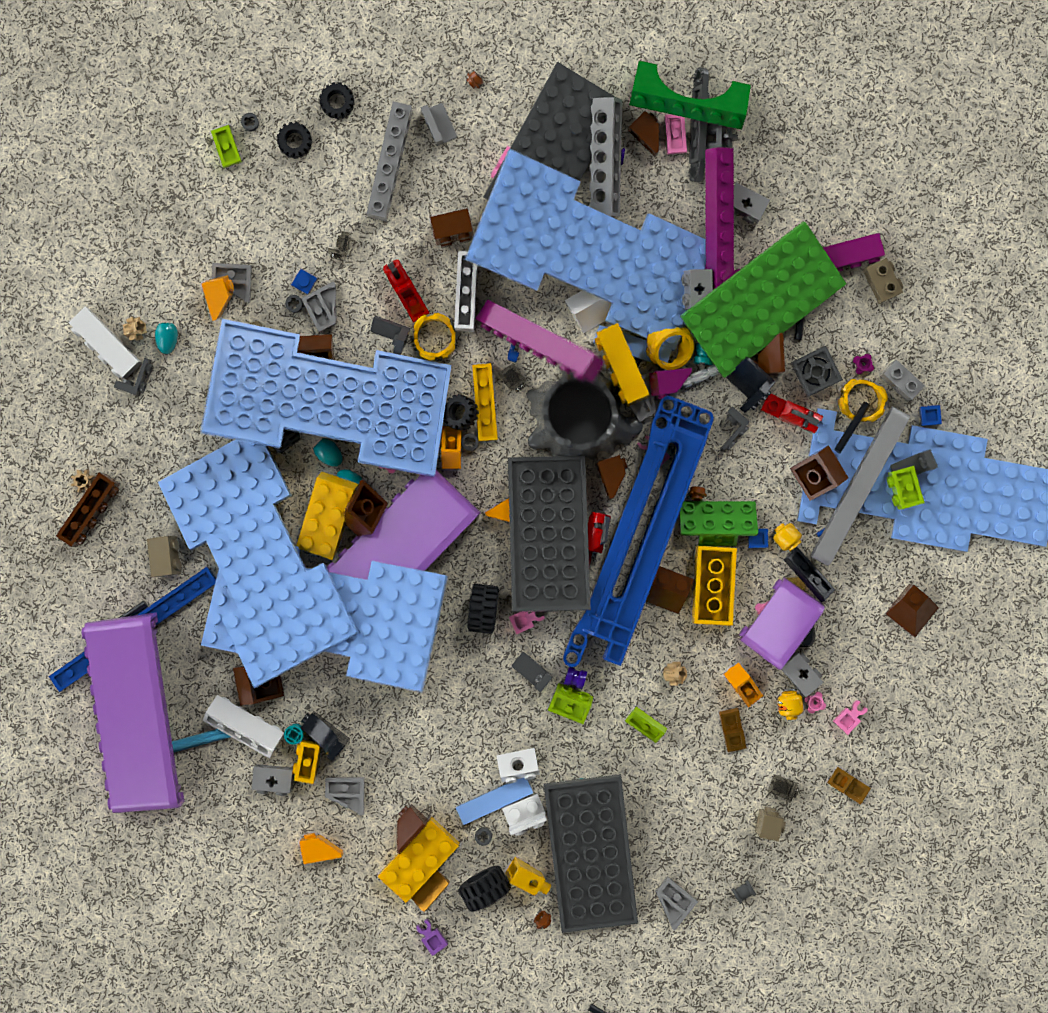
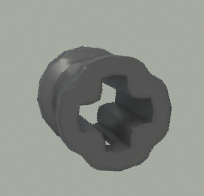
(743, 891)

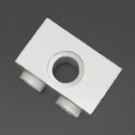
(507, 761)

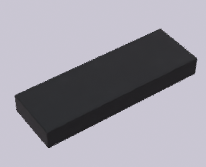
(809, 574)

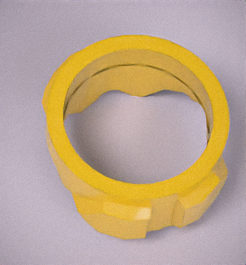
(426, 319)
(685, 348)
(881, 394)

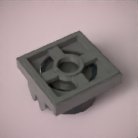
(815, 371)

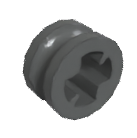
(249, 127)
(289, 300)
(469, 448)
(487, 840)

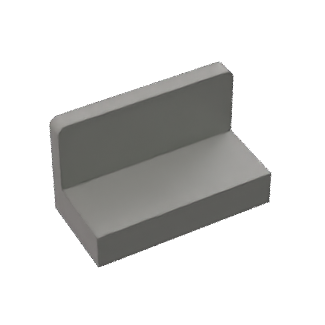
(438, 123)

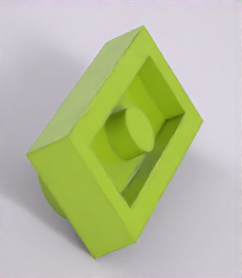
(226, 146)
(646, 724)

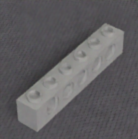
(612, 148)
(389, 161)

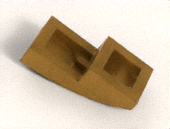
(732, 730)
(849, 785)

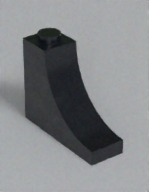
(324, 734)

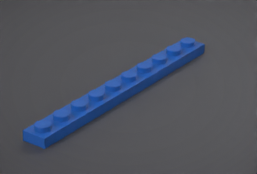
(164, 607)

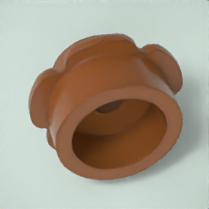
(474, 80)
(697, 493)
(544, 922)

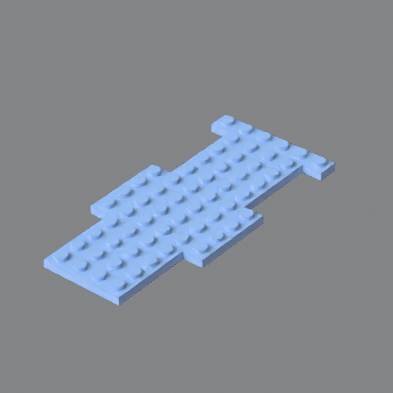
(959, 496)

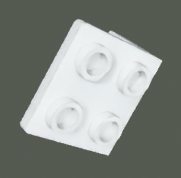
(525, 814)

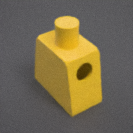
(523, 876)

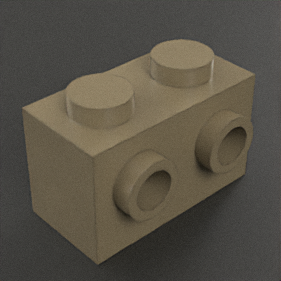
(883, 280)
(164, 556)
(769, 824)

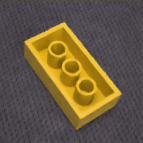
(622, 364)
(325, 515)
(714, 585)
(419, 860)

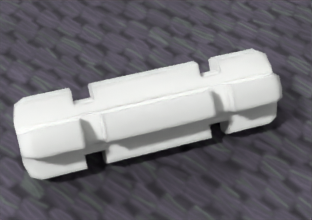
(700, 376)

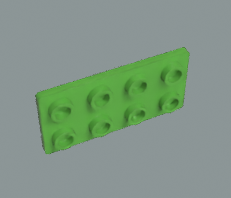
(718, 521)

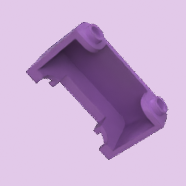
(782, 623)

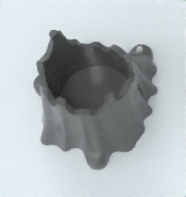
(579, 417)

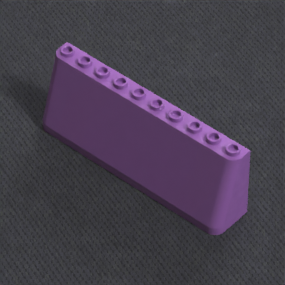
(411, 529)
(132, 714)

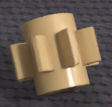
(134, 328)
(78, 483)
(675, 673)

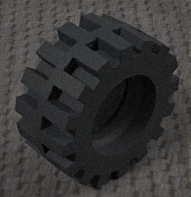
(334, 89)
(294, 128)
(469, 415)

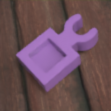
(433, 939)

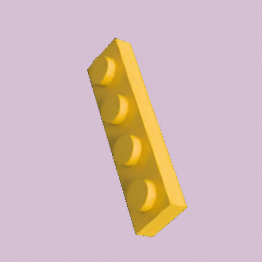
(485, 401)

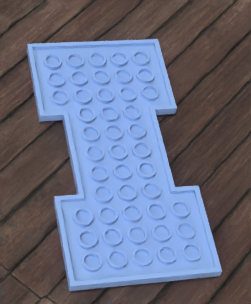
(540, 229)
(269, 387)
(282, 607)
(393, 617)

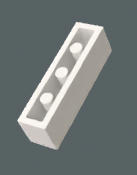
(465, 294)
(105, 342)
(243, 726)

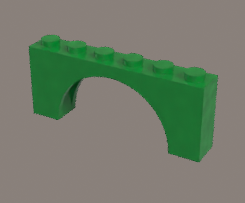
(654, 95)

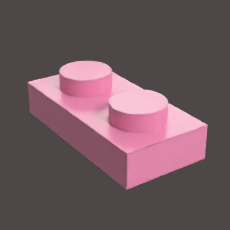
(675, 134)

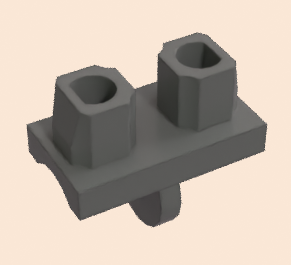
(721, 136)

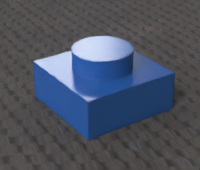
(304, 281)
(930, 415)
(760, 540)

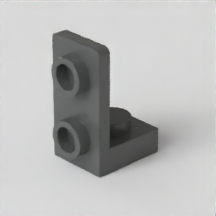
(391, 330)
(140, 384)
(734, 418)
(922, 462)
(532, 671)

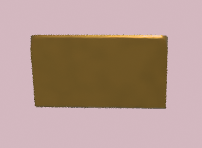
(430, 890)

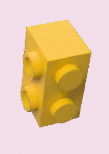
(308, 761)

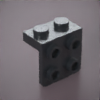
(751, 382)

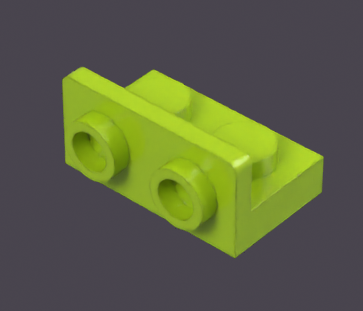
(905, 488)
(570, 703)

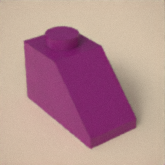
(668, 381)

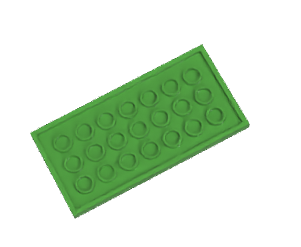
(763, 299)

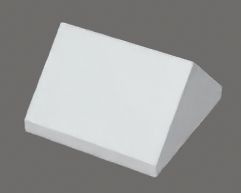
(588, 310)

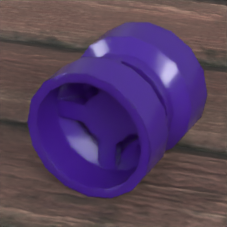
(575, 677)

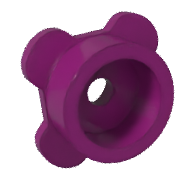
(868, 364)

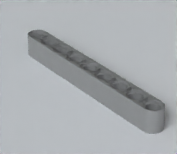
(860, 486)

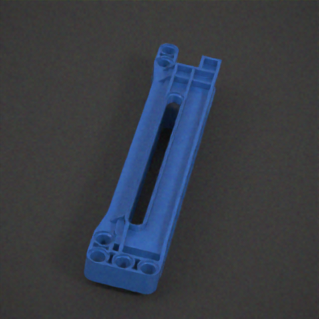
(617, 617)

